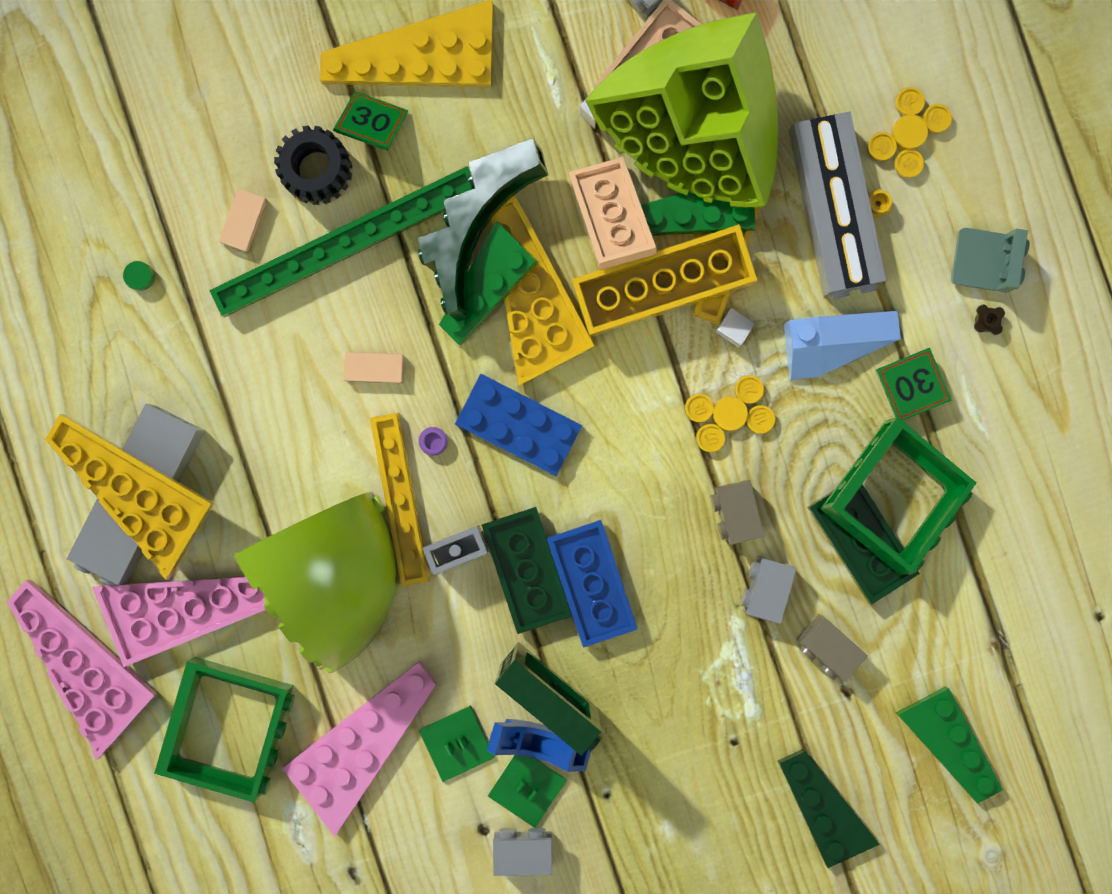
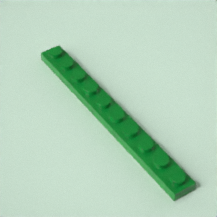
(339, 244)

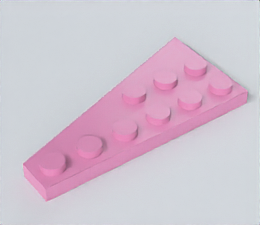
(169, 613)
(82, 669)
(347, 758)

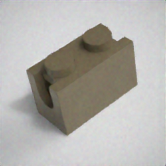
(737, 512)
(831, 647)

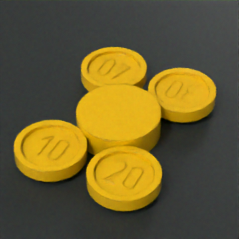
(909, 132)
(730, 413)

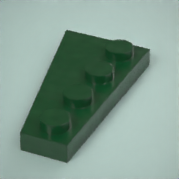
(827, 815)

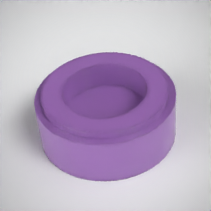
(433, 441)

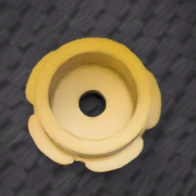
(885, 202)

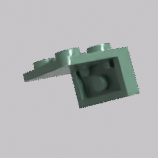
(990, 259)

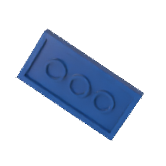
(518, 424)
(592, 583)

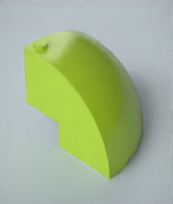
(698, 111)
(328, 579)

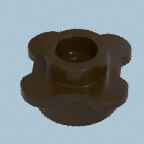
(981, 323)

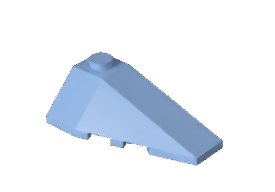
(830, 342)

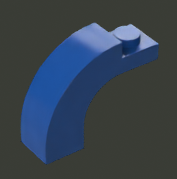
(535, 741)

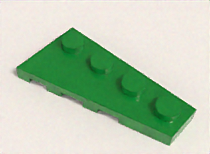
(693, 215)
(491, 278)
(946, 734)

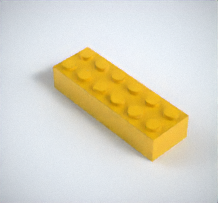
(664, 281)

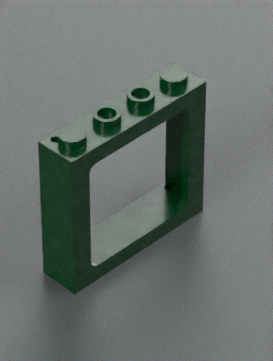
(550, 699)

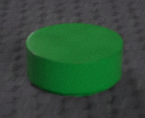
(138, 276)

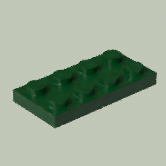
(526, 570)
(868, 571)

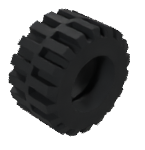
(299, 147)

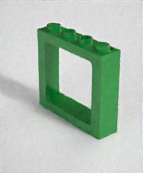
(956, 493)
(175, 767)

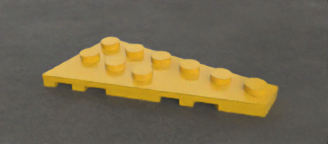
(432, 52)
(538, 310)
(140, 499)

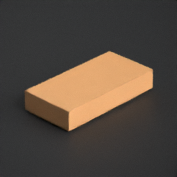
(243, 220)
(373, 367)

